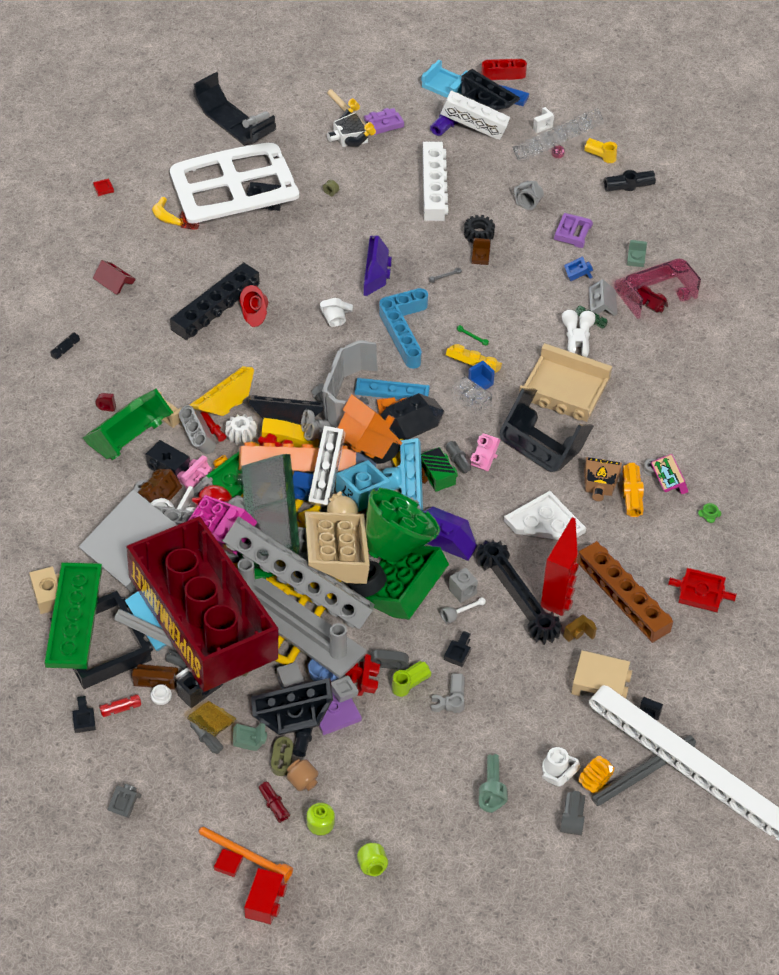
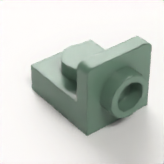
(637, 253)

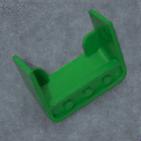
(128, 423)

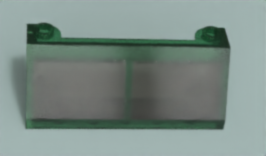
(271, 501)

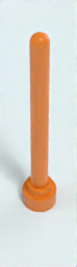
(257, 859)

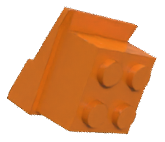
(367, 429)

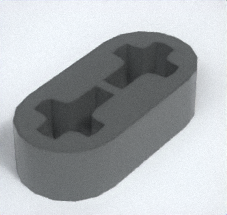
(390, 659)

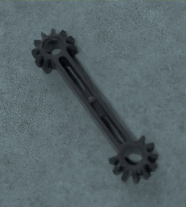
(541, 624)

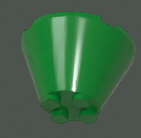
(396, 525)

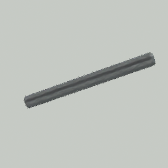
(632, 777)

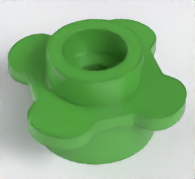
(710, 508)

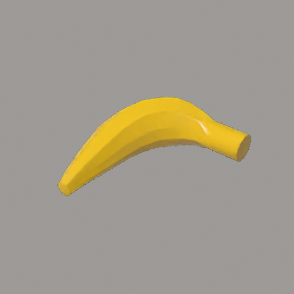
(163, 215)

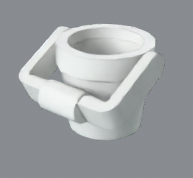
(334, 311)
(557, 768)

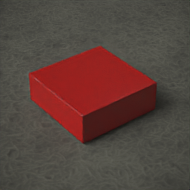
(103, 187)
(228, 862)

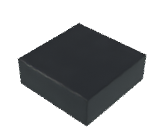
(651, 708)

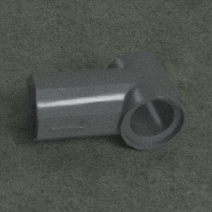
(573, 817)

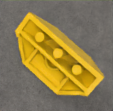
(227, 393)

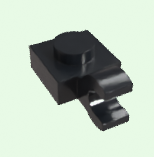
(458, 651)
(84, 717)

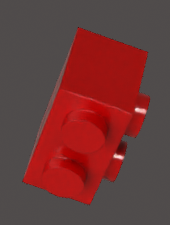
(264, 896)

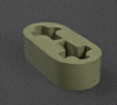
(277, 756)

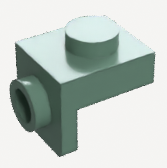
(249, 737)

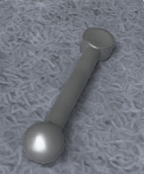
(432, 279)

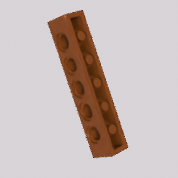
(625, 591)

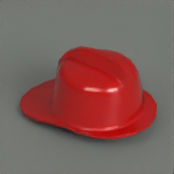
(253, 299)

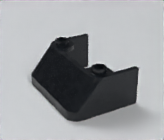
(521, 434)

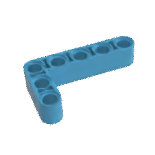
(391, 313)

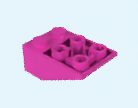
(220, 517)

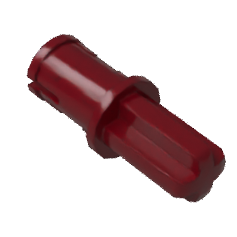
(274, 802)

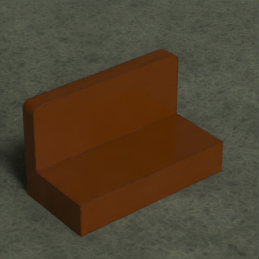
(153, 675)

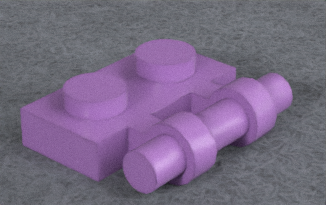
(385, 120)

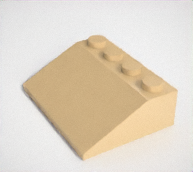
(338, 545)

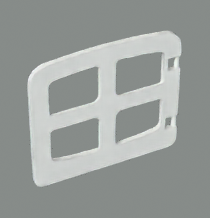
(234, 181)

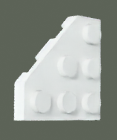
(542, 518)

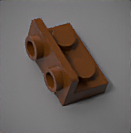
(161, 485)

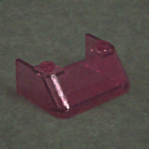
(627, 286)

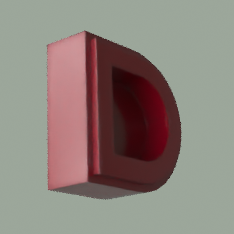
(106, 402)

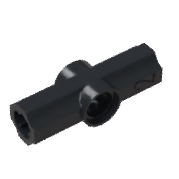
(629, 180)

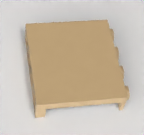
(568, 382)

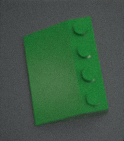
(409, 581)

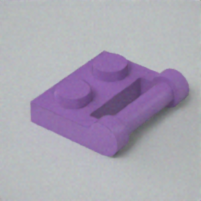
(567, 229)

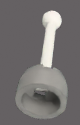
(449, 614)

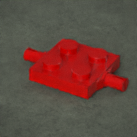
(702, 590)

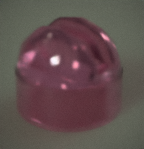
(555, 151)
(685, 292)

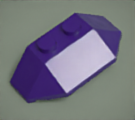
(376, 265)
(454, 534)

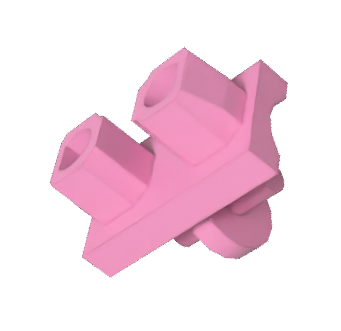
(485, 452)
(197, 471)

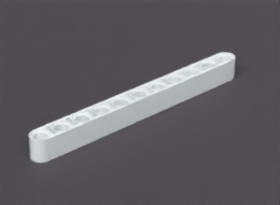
(687, 759)

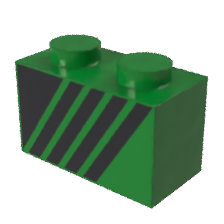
(438, 469)

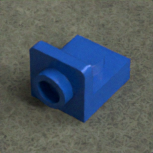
(578, 268)

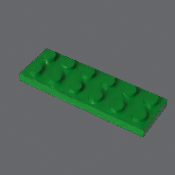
(73, 616)

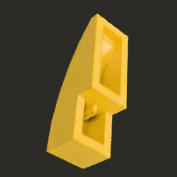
(286, 430)

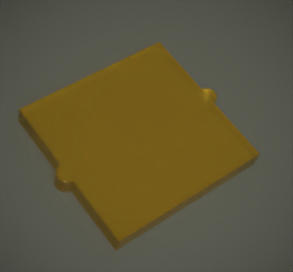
(211, 718)

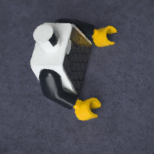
(350, 129)

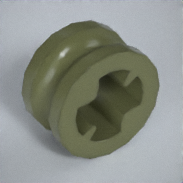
(331, 187)

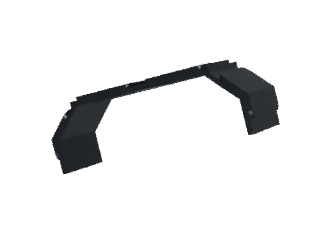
(225, 114)

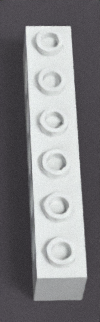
(434, 181)

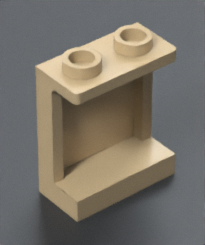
(600, 670)

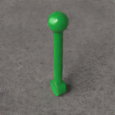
(484, 341)

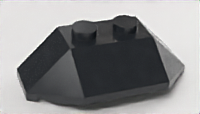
(486, 92)
(284, 409)
(414, 416)
(293, 707)

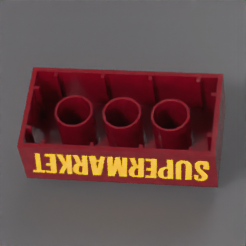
(202, 603)

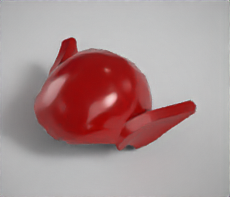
(214, 491)

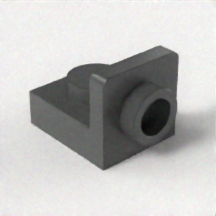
(123, 800)

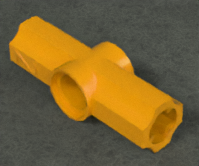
(633, 490)

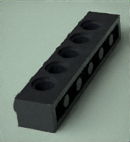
(213, 301)

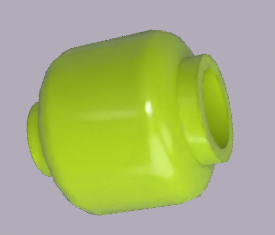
(320, 819)
(372, 859)

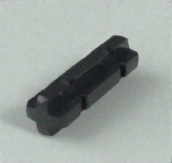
(65, 345)

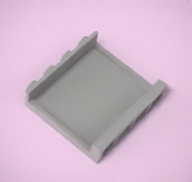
(126, 524)

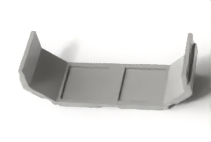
(348, 360)

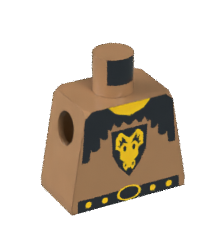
(601, 477)

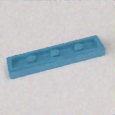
(389, 389)

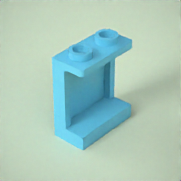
(441, 80)

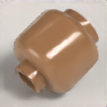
(302, 775)

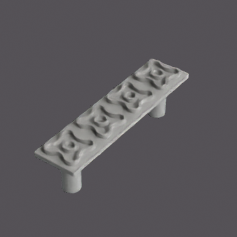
(302, 627)

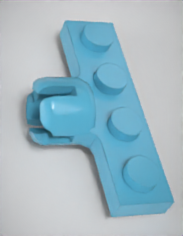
(409, 473)

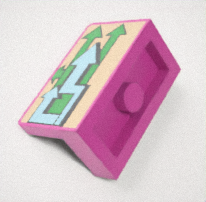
(669, 474)

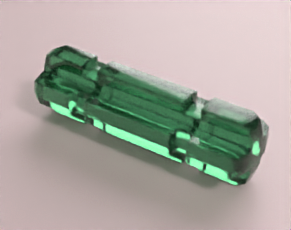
(601, 322)

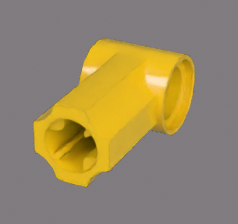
(606, 150)

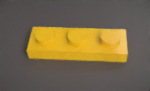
(472, 357)

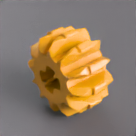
(596, 774)

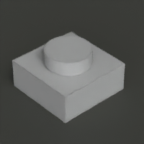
(344, 689)

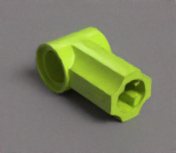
(409, 678)

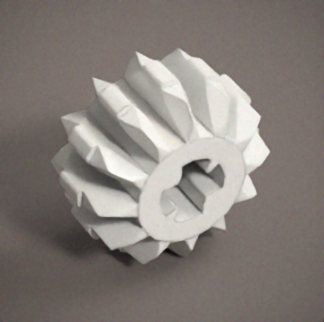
(241, 429)

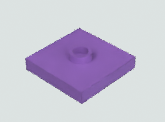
(339, 716)

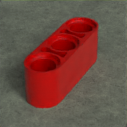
(504, 69)

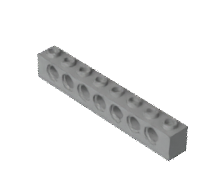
(294, 562)

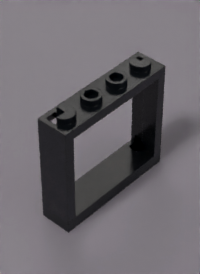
(120, 664)

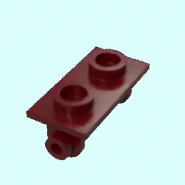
(656, 301)

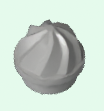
(317, 392)

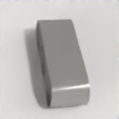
(197, 429)

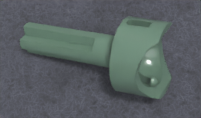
(493, 790)

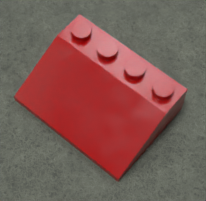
(561, 572)

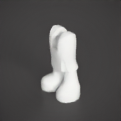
(578, 336)

